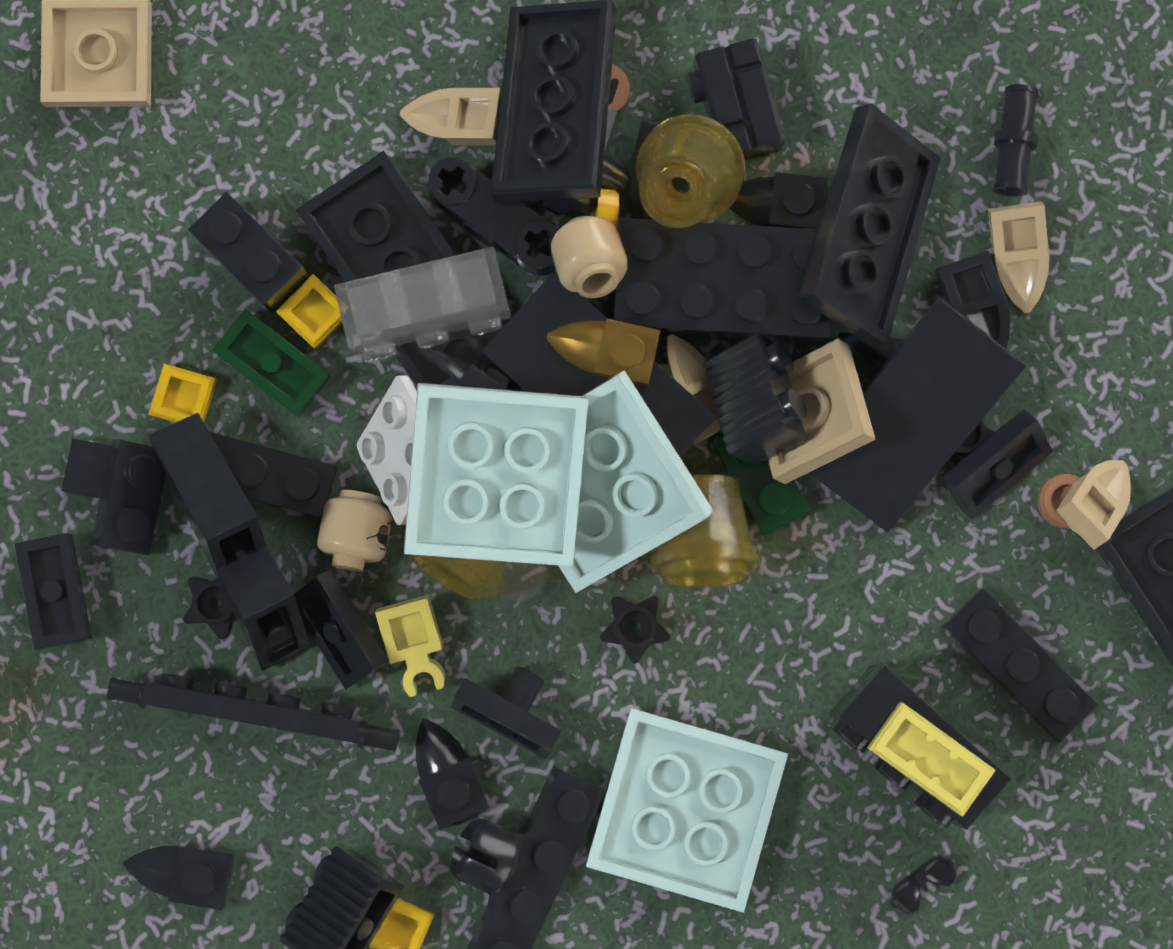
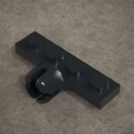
(526, 866)

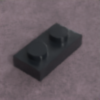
(997, 464)
(129, 498)
(53, 591)
(339, 629)

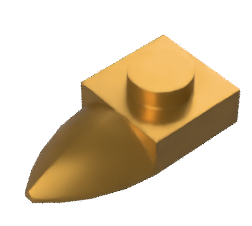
(608, 348)

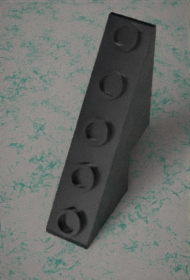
(231, 541)

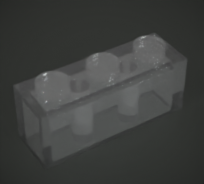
(423, 304)

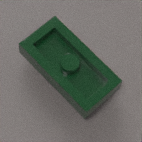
(271, 363)
(766, 499)

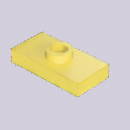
(931, 759)

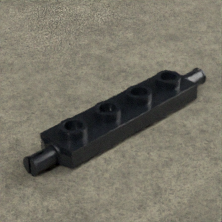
(231, 703)

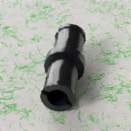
(1015, 140)

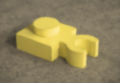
(411, 635)

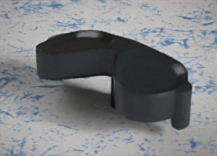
(907, 893)

